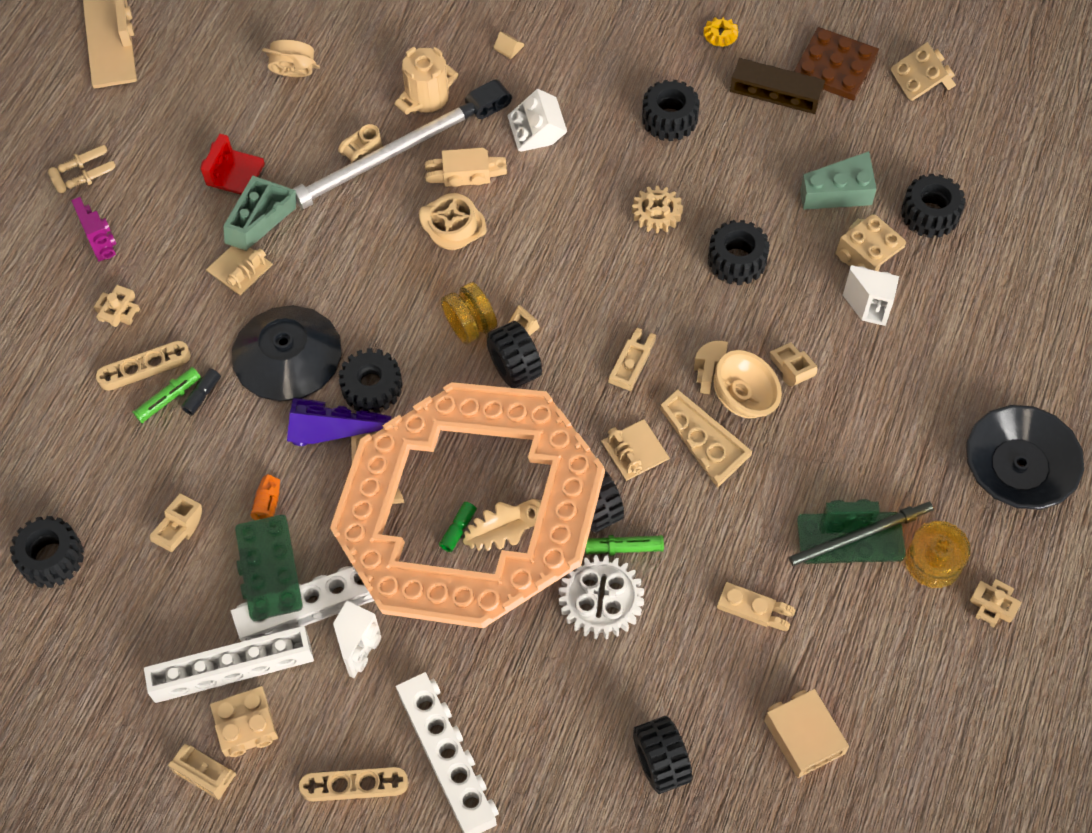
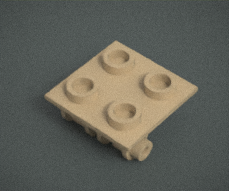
(239, 268)
(634, 449)

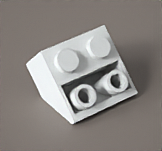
(537, 121)
(870, 293)
(357, 635)

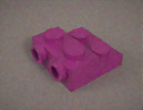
(95, 230)

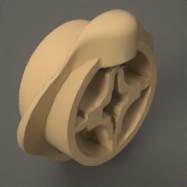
(291, 58)
(448, 215)

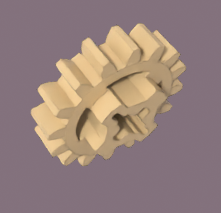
(657, 209)

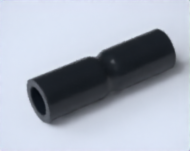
(199, 394)

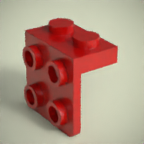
(229, 168)

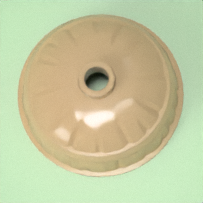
(746, 384)

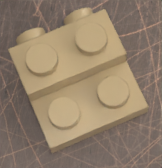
(243, 722)

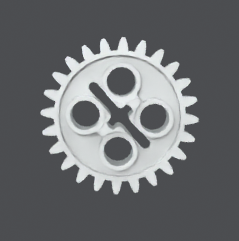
(625, 599)

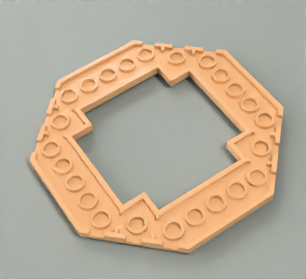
(458, 594)

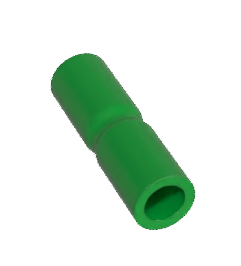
(456, 529)

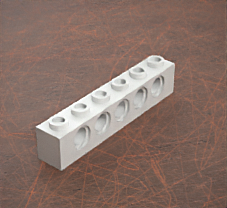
(326, 605)
(228, 664)
(412, 694)

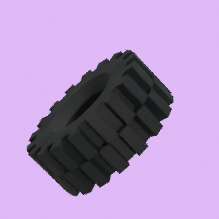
(371, 396)

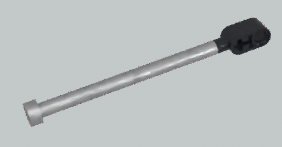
(481, 102)

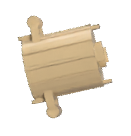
(425, 81)

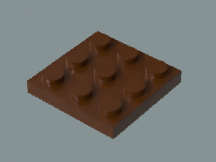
(837, 61)

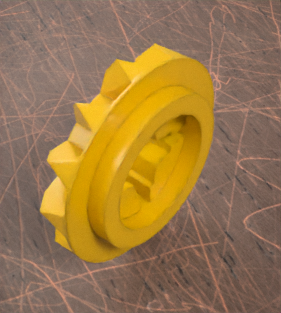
(729, 35)

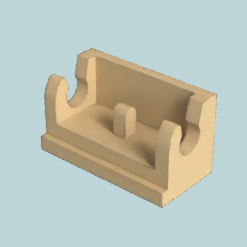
(201, 771)

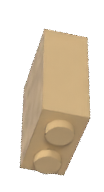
(805, 732)

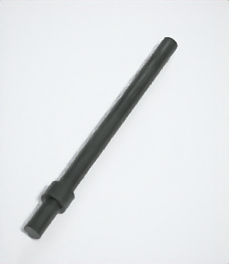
(905, 515)

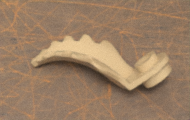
(505, 524)

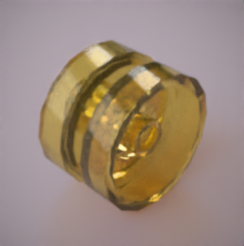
(469, 312)
(937, 554)

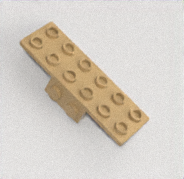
(110, 42)

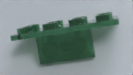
(843, 518)
(268, 568)

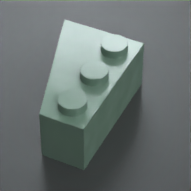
(840, 184)
(257, 212)

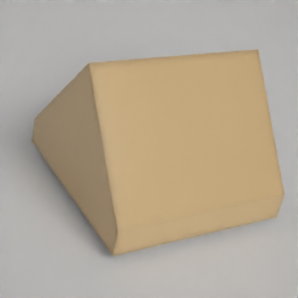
(508, 45)
(525, 319)

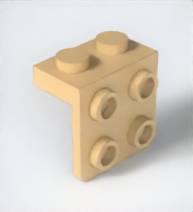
(922, 72)
(869, 244)

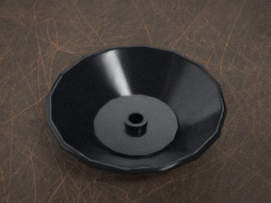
(289, 369)
(1035, 439)

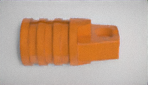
(266, 498)

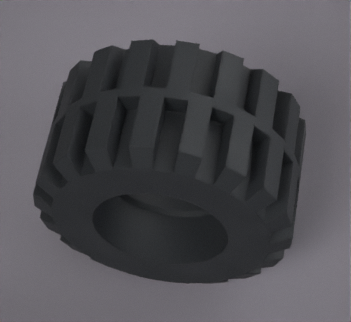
(670, 96)
(936, 191)
(738, 236)
(514, 354)
(609, 505)
(34, 538)
(662, 754)

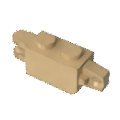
(464, 167)

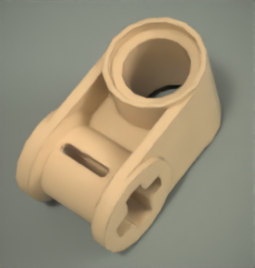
(361, 143)

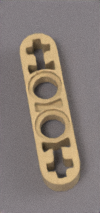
(144, 369)
(354, 779)

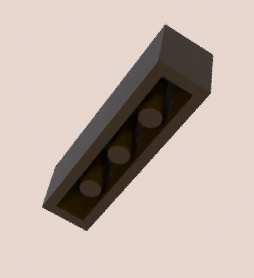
(777, 85)

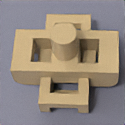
(120, 305)
(995, 602)

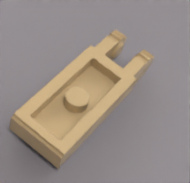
(631, 361)
(754, 607)

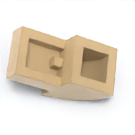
(706, 362)
(793, 364)
(179, 523)

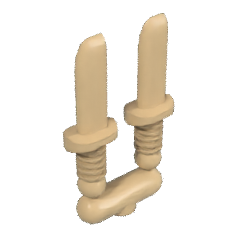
(78, 161)

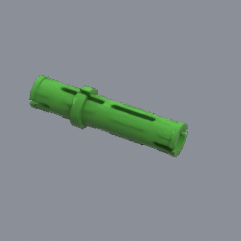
(190, 376)
(624, 544)

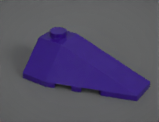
(314, 423)

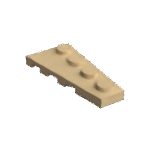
(708, 441)

